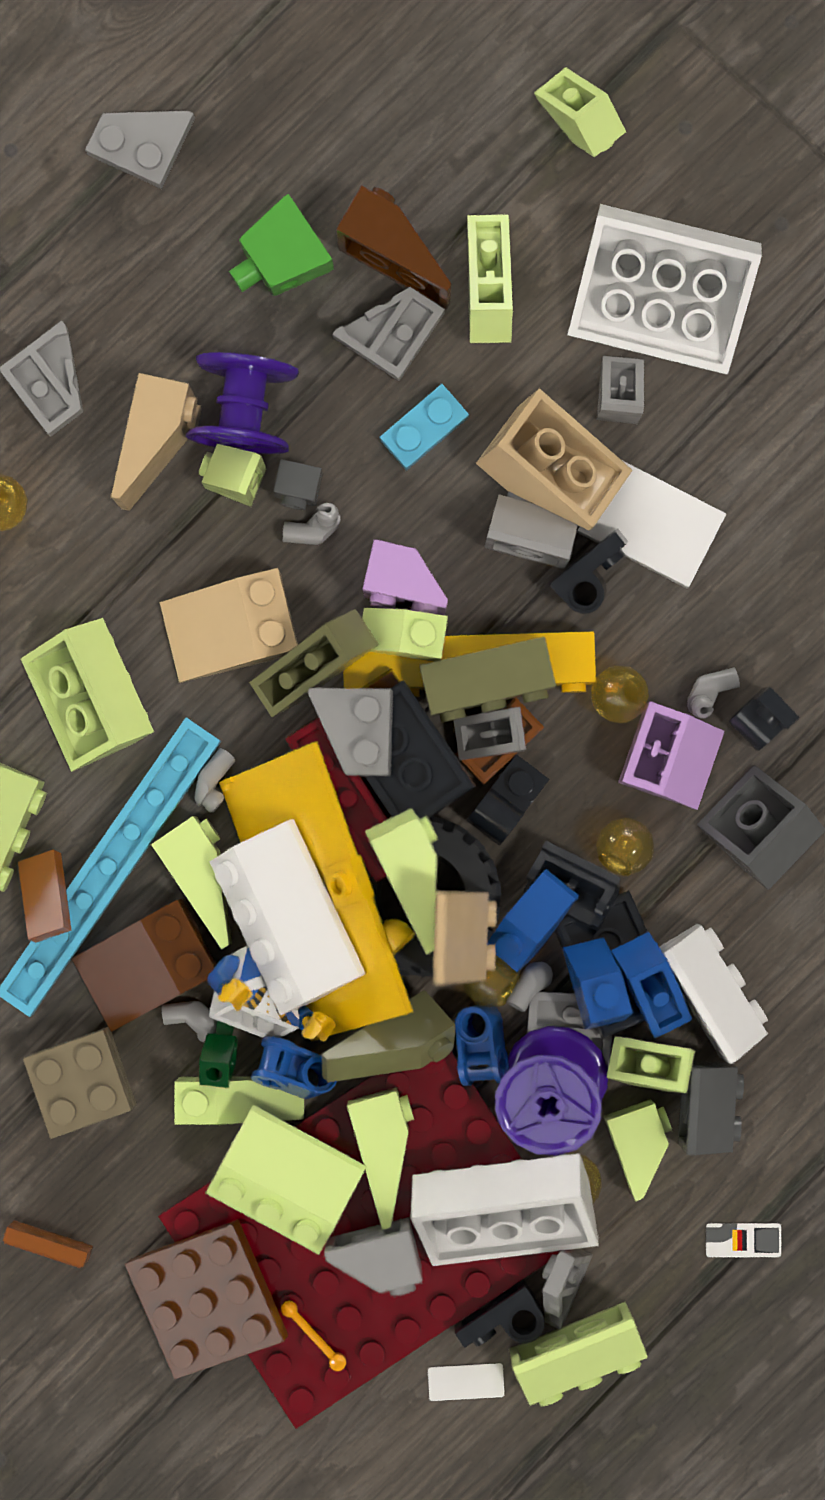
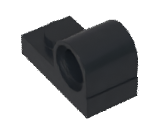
(604, 553)
(763, 718)
(507, 800)
(480, 1325)

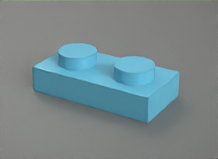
(424, 427)

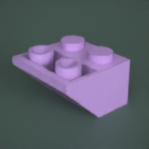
(401, 578)
(671, 755)

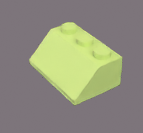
(86, 693)
(19, 799)
(286, 1179)
(578, 1355)

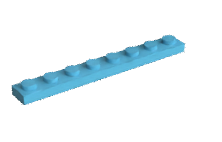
(111, 863)

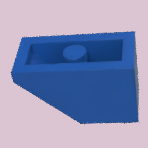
(532, 920)
(597, 983)
(652, 984)

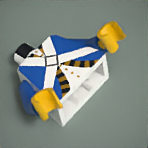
(245, 1003)

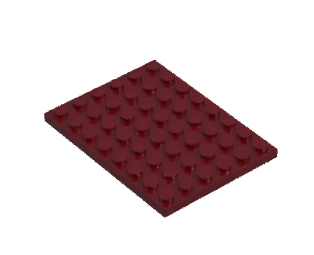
(369, 1327)

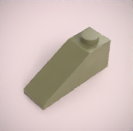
(393, 1044)

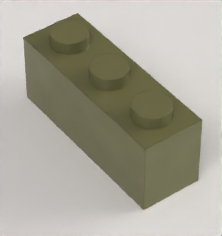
(313, 662)
(488, 679)

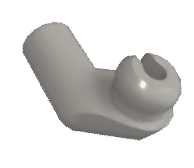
(316, 529)
(706, 691)
(209, 777)
(533, 979)
(192, 1013)

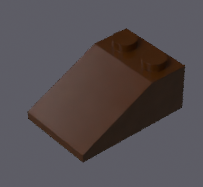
(384, 240)
(146, 964)

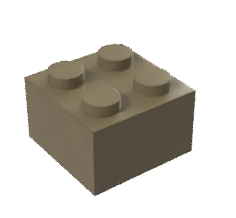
(79, 1082)

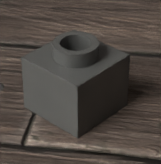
(297, 484)

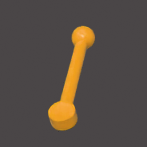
(337, 1360)

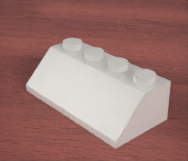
(287, 917)
(504, 1210)

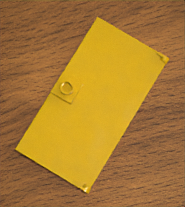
(301, 790)

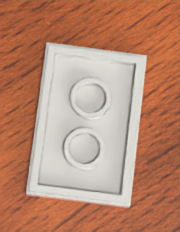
(662, 526)

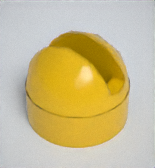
(397, 933)

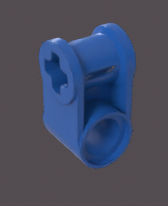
(480, 1049)
(286, 1068)

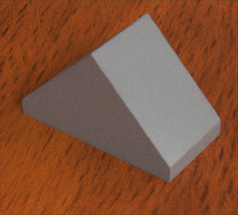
(621, 390)
(490, 734)

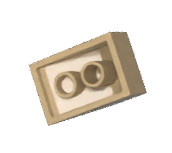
(154, 434)
(554, 462)
(229, 625)
(461, 936)

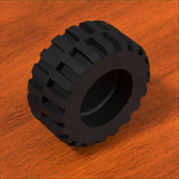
(474, 873)

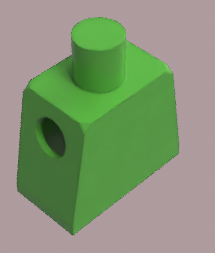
(281, 251)

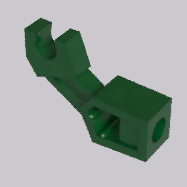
(218, 1057)

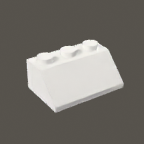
(715, 992)

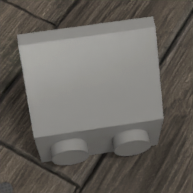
(530, 532)
(379, 1257)

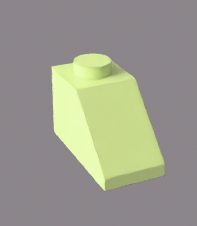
(581, 111)
(233, 473)
(406, 632)
(650, 1065)
(639, 1142)

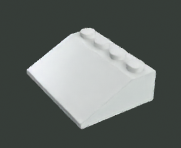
(665, 289)

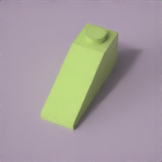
(489, 279)
(187, 857)
(411, 868)
(217, 1105)
(382, 1138)

